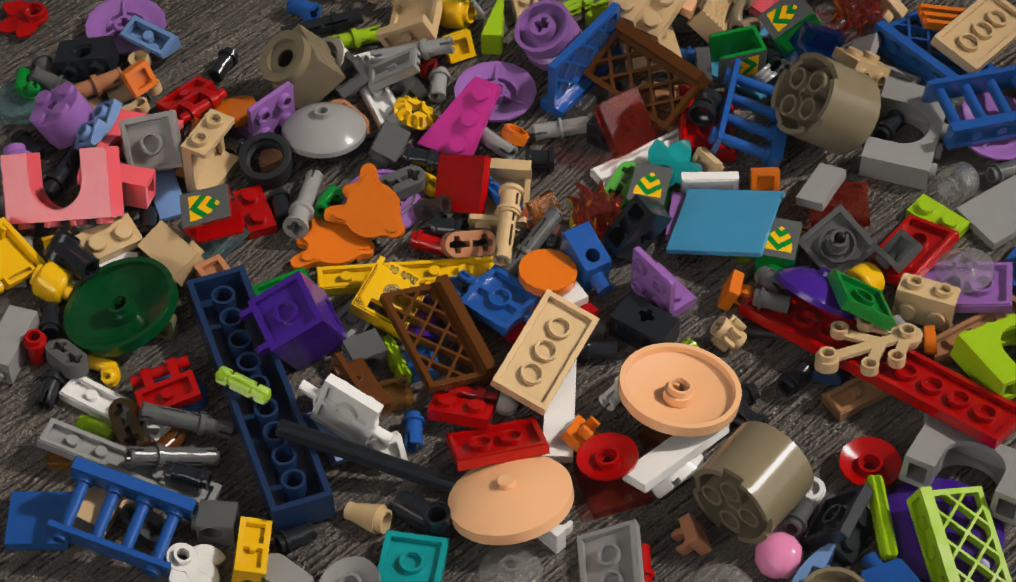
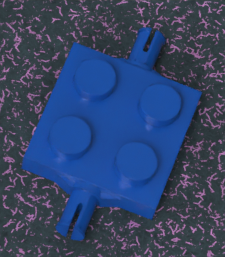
(497, 299)

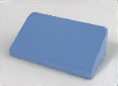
(150, 37)

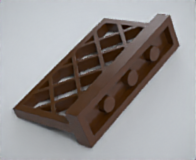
(664, 60)
(461, 331)

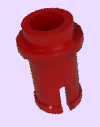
(425, 242)
(35, 342)

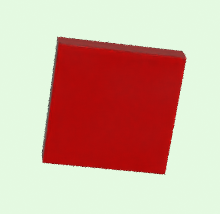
(464, 182)

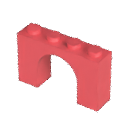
(137, 181)
(98, 198)

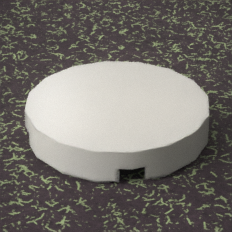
(679, 476)

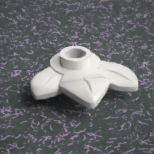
(199, 565)

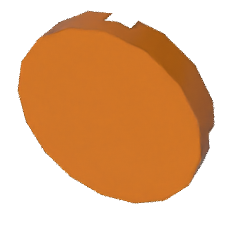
(236, 108)
(547, 270)

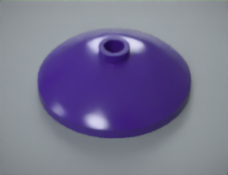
(812, 287)

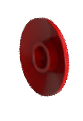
(873, 454)
(607, 456)

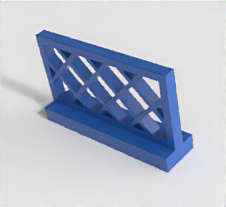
(908, 54)
(568, 83)

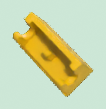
(251, 549)

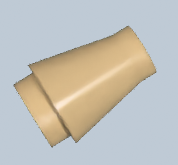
(372, 517)

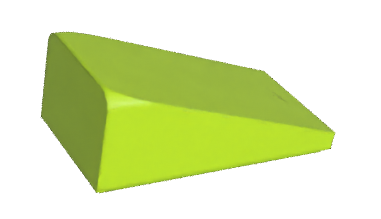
(494, 31)

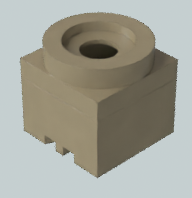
(304, 62)

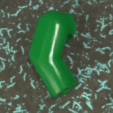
(24, 86)
(323, 201)

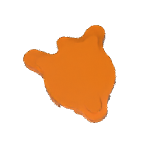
(370, 207)
(330, 246)

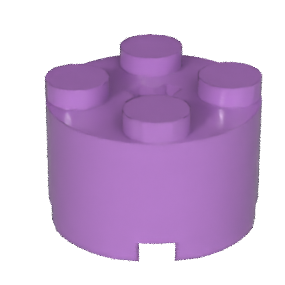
(60, 114)

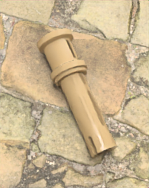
(508, 214)

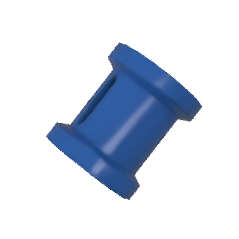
(304, 9)

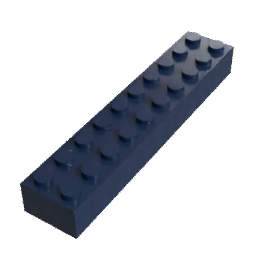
(284, 471)

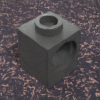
(388, 144)
(369, 347)
(216, 522)

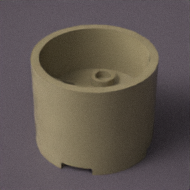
(826, 103)
(753, 481)

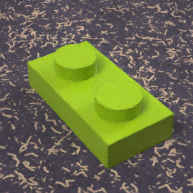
(937, 213)

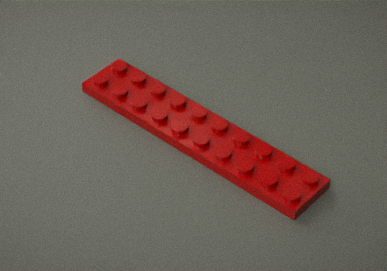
(919, 383)

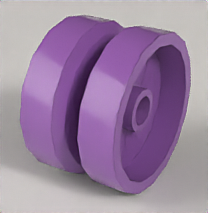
(545, 31)

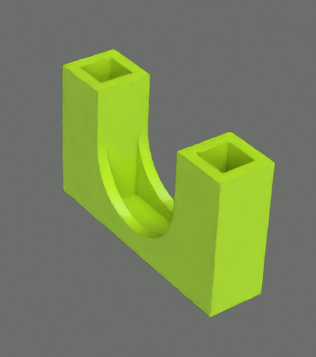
(983, 357)

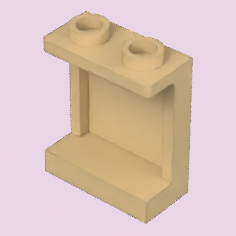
(411, 22)
(204, 153)
(504, 172)

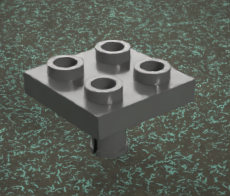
(836, 242)

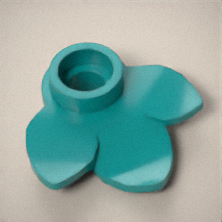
(675, 156)

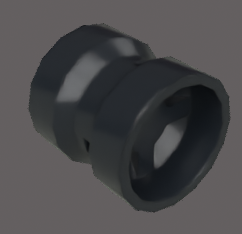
(705, 107)

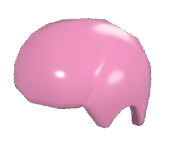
(779, 556)

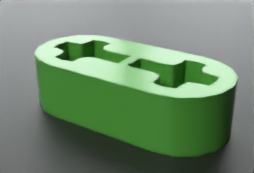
(616, 180)

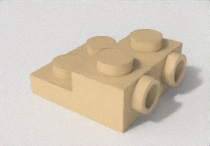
(650, 16)

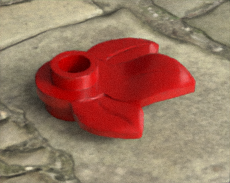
(23, 18)

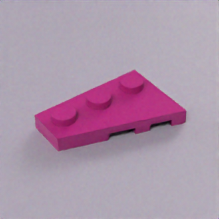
(464, 120)

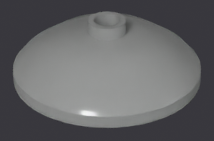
(324, 130)

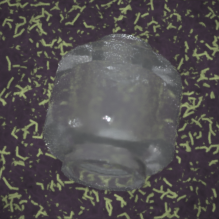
(957, 182)

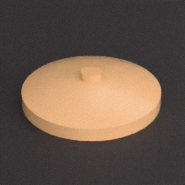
(679, 389)
(511, 500)

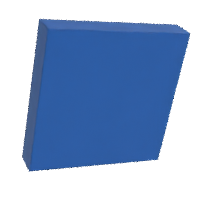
(29, 519)

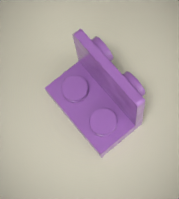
(268, 113)
(658, 285)

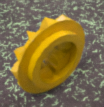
(422, 117)

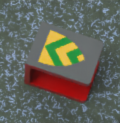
(211, 214)

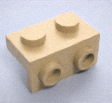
(865, 62)
(111, 239)
(925, 301)

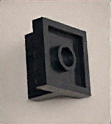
(841, 521)

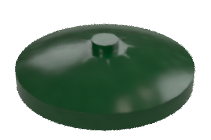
(121, 307)

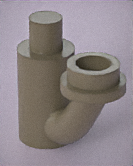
(737, 19)

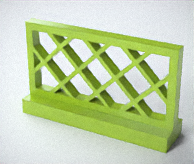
(940, 551)

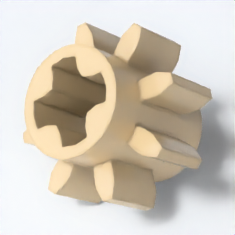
(728, 333)

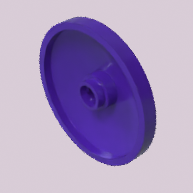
(906, 536)

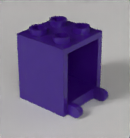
(296, 321)

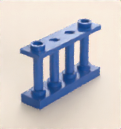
(983, 127)
(770, 154)
(116, 486)

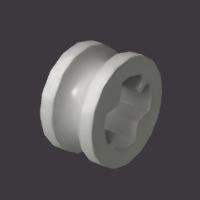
(764, 74)

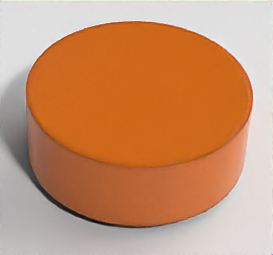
(514, 134)
(929, 340)

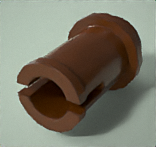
(168, 439)

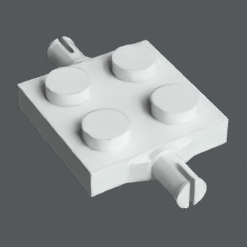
(346, 411)

